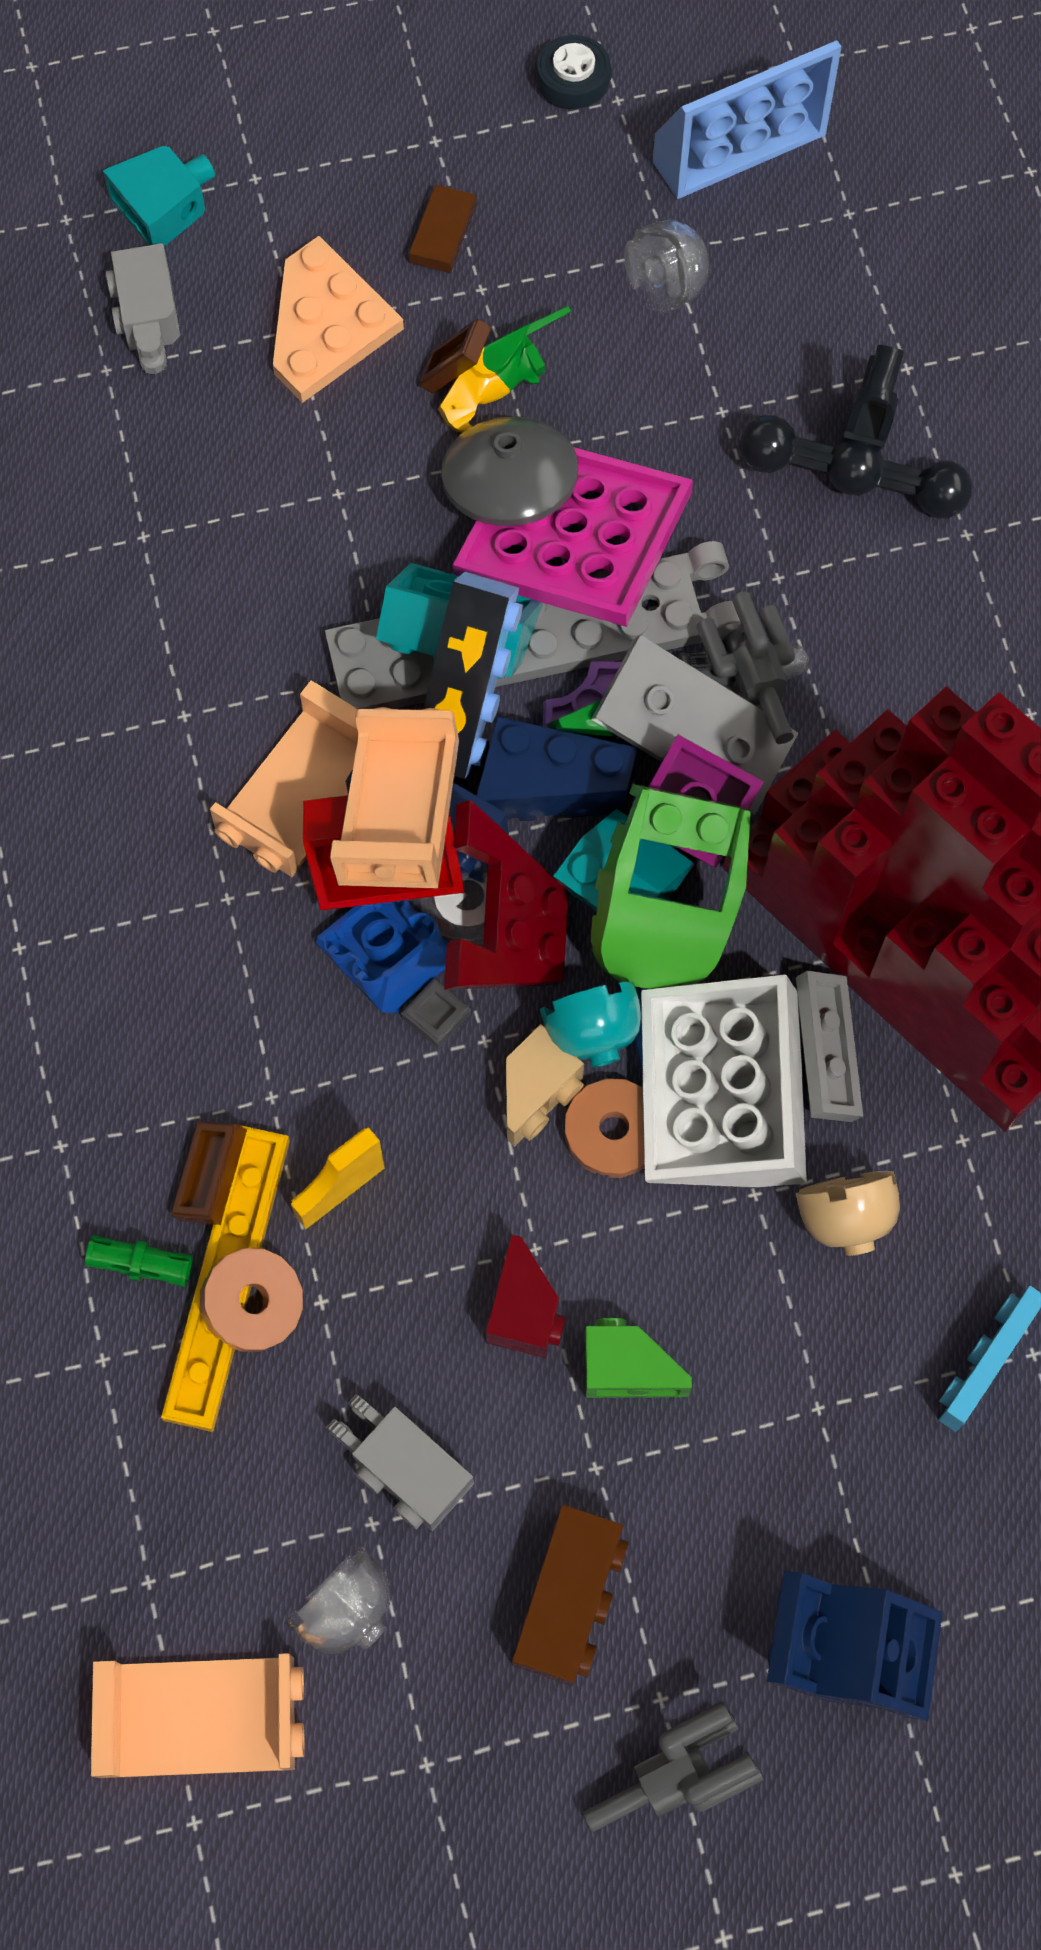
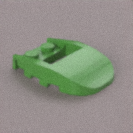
(656, 938)

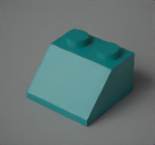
(656, 870)

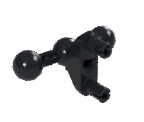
(857, 461)

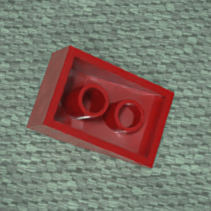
(324, 823)

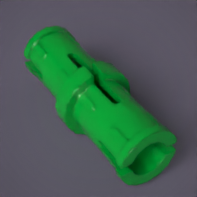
(138, 1260)

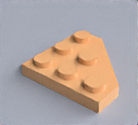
(326, 320)

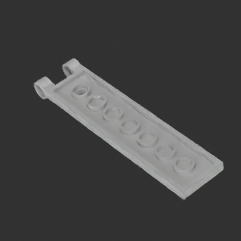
(562, 640)

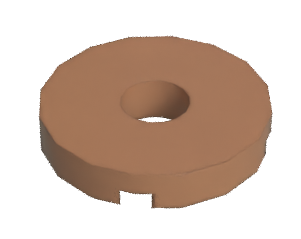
(587, 1143)
(280, 1294)

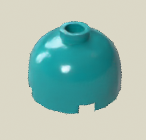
(594, 1023)

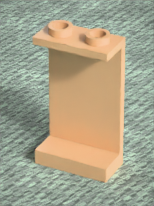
(303, 766)
(195, 1717)

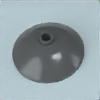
(509, 471)

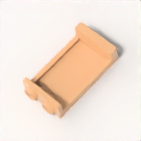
(398, 799)

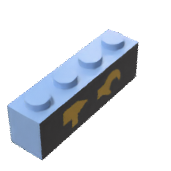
(471, 659)

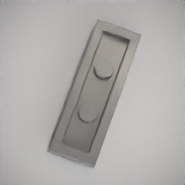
(829, 1046)

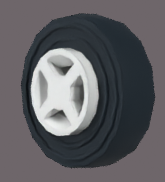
(582, 58)

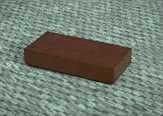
(443, 228)
(455, 356)
(208, 1173)

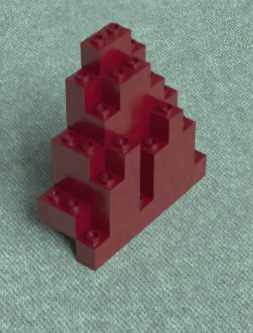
(923, 884)

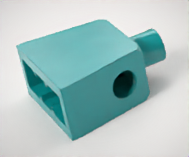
(159, 192)

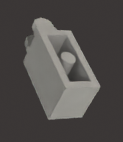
(405, 1465)

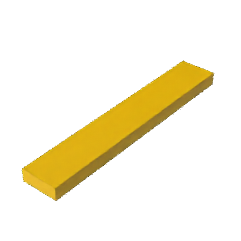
(202, 1358)

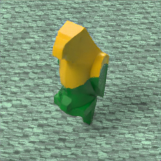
(496, 373)

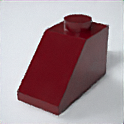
(524, 1305)

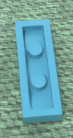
(989, 1357)

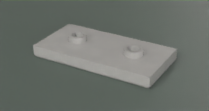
(663, 697)

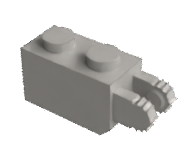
(146, 303)

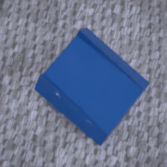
(386, 951)

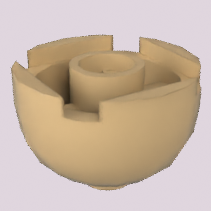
(851, 1210)

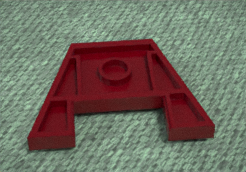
(522, 913)

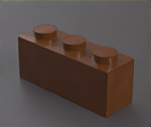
(570, 1596)

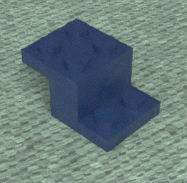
(855, 1645)

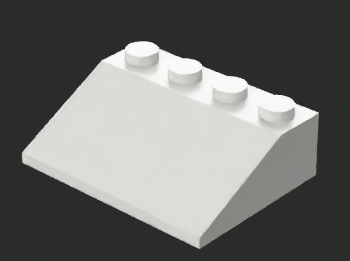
(723, 1084)

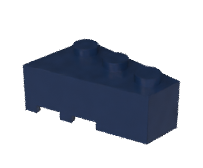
(555, 772)

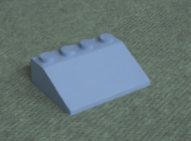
(747, 122)

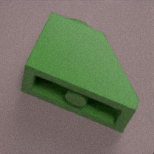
(629, 1364)

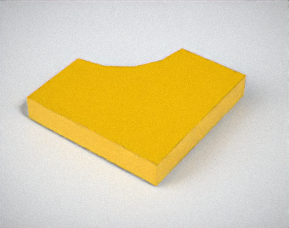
(341, 1176)

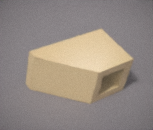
(536, 1081)

